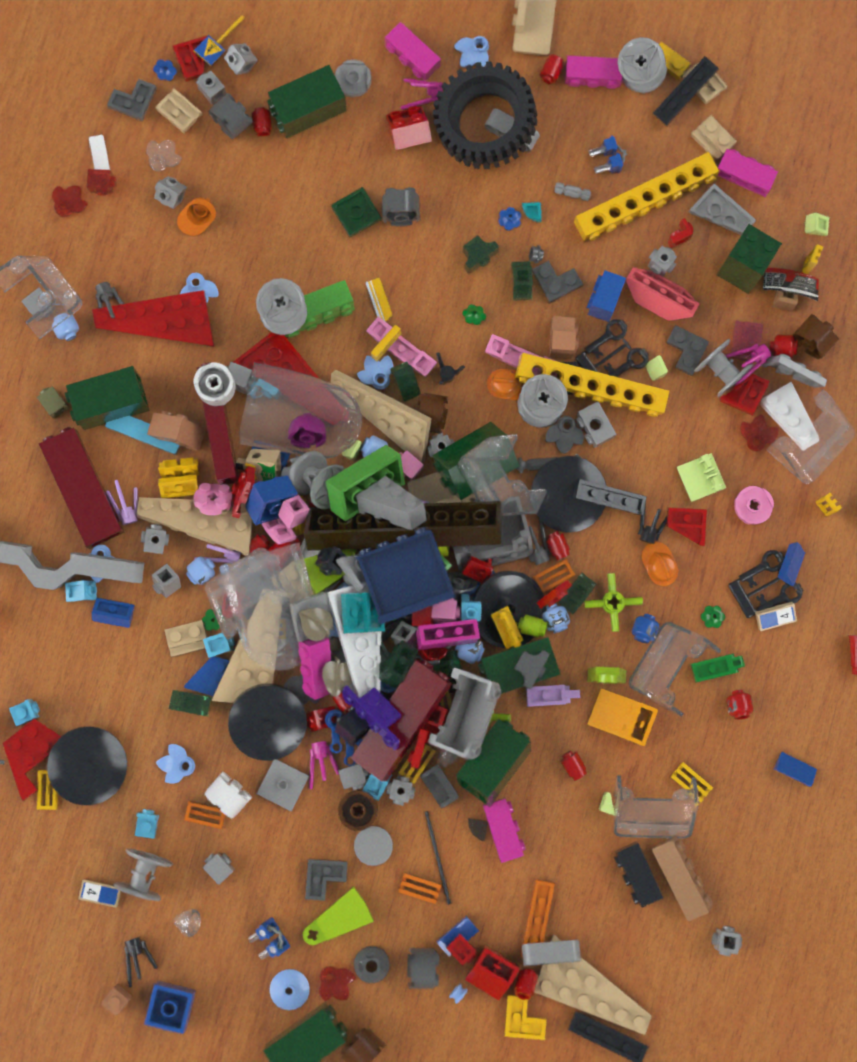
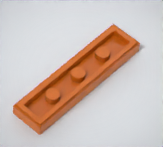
(538, 912)

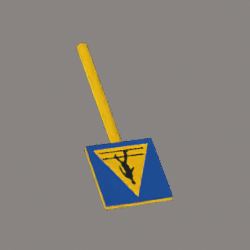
(210, 49)

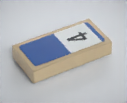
(776, 616)
(99, 893)

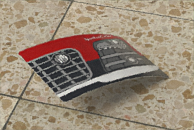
(791, 281)

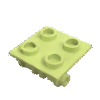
(701, 477)

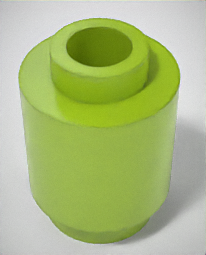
(532, 626)

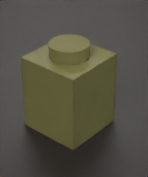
(52, 402)

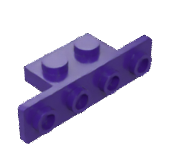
(376, 711)

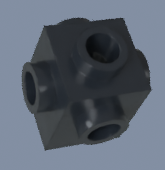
(327, 561)

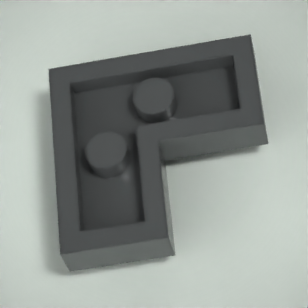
(135, 104)
(553, 285)
(692, 348)
(319, 873)

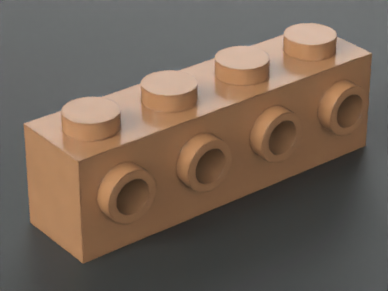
(682, 878)

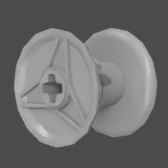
(638, 53)
(281, 306)
(723, 367)
(547, 389)
(310, 477)
(138, 885)

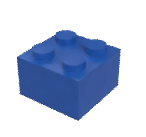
(606, 297)
(268, 497)
(170, 1007)

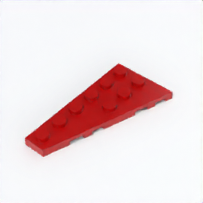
(170, 317)
(277, 352)

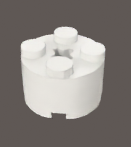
(210, 374)
(227, 795)

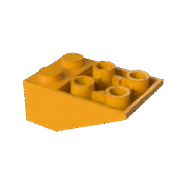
(622, 717)

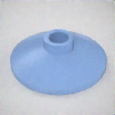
(294, 980)

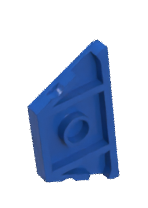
(208, 676)

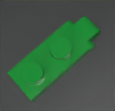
(716, 667)

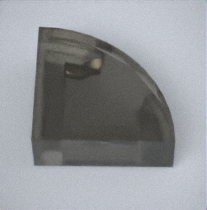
(478, 828)

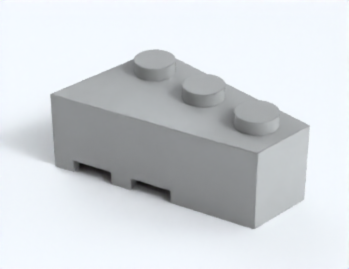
(392, 502)

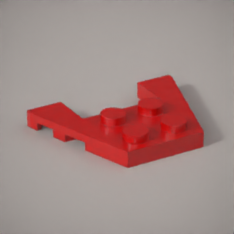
(26, 751)

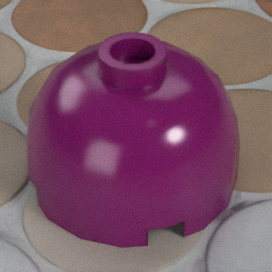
(307, 431)

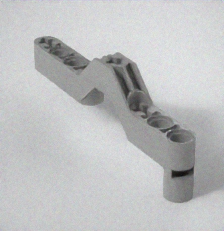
(79, 564)

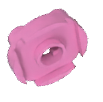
(222, 500)
(750, 515)

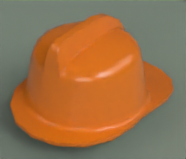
(196, 216)
(504, 385)
(660, 564)

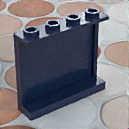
(405, 575)

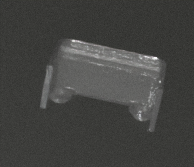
(55, 303)
(490, 482)
(663, 662)
(655, 816)

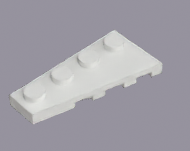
(791, 415)

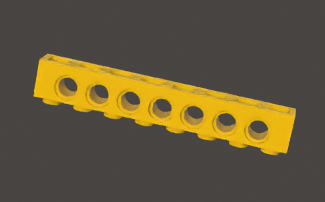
(703, 164)
(657, 396)

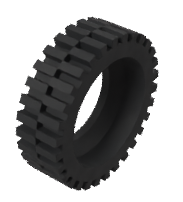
(478, 83)

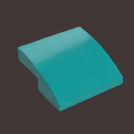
(359, 614)

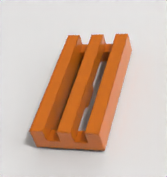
(568, 568)
(202, 822)
(403, 883)

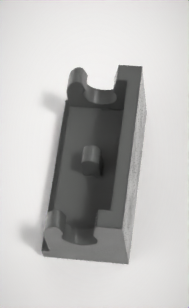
(439, 786)

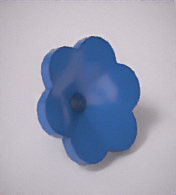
(165, 69)
(509, 222)

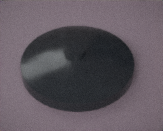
(558, 507)
(510, 590)
(267, 722)
(87, 765)

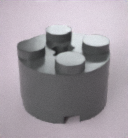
(230, 116)
(400, 206)
(422, 967)

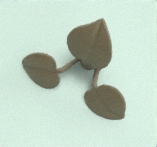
(316, 627)

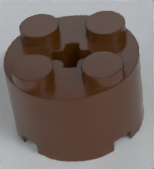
(816, 337)
(434, 407)
(359, 821)
(365, 1047)

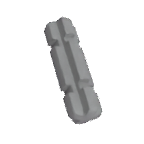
(572, 191)

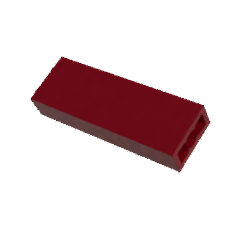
(220, 441)
(81, 487)
(415, 701)

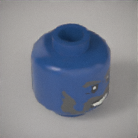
(645, 628)

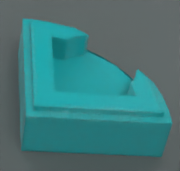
(533, 211)

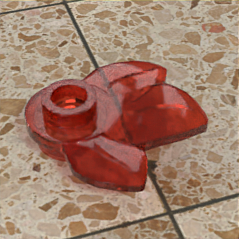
(68, 198)
(759, 431)
(337, 985)

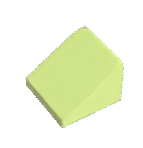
(817, 224)
(656, 368)
(353, 451)
(606, 804)

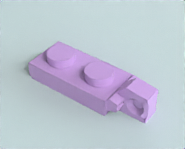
(550, 695)

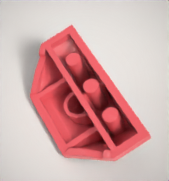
(660, 295)

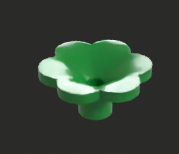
(474, 314)
(709, 620)

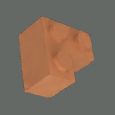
(563, 337)
(176, 430)

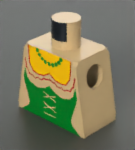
(266, 464)

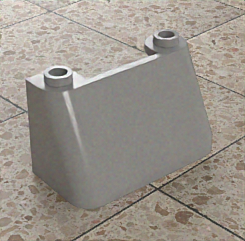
(515, 544)
(468, 715)

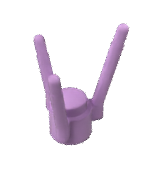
(127, 514)
(230, 555)

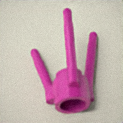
(432, 90)
(759, 355)
(320, 751)

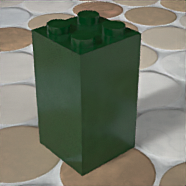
(306, 101)
(749, 258)
(106, 398)
(448, 458)
(501, 666)
(499, 759)
(308, 1038)

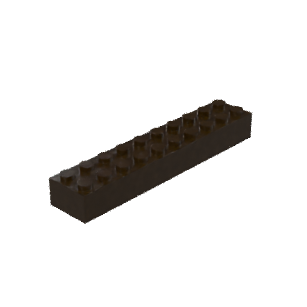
(450, 522)

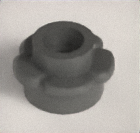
(536, 254)

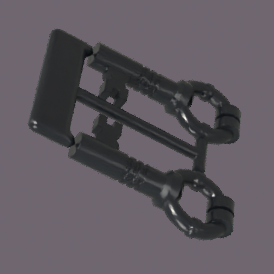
(585, 363)
(743, 599)

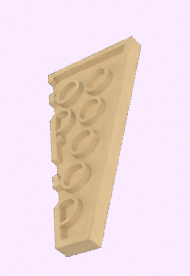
(397, 421)
(185, 517)
(241, 675)
(588, 990)

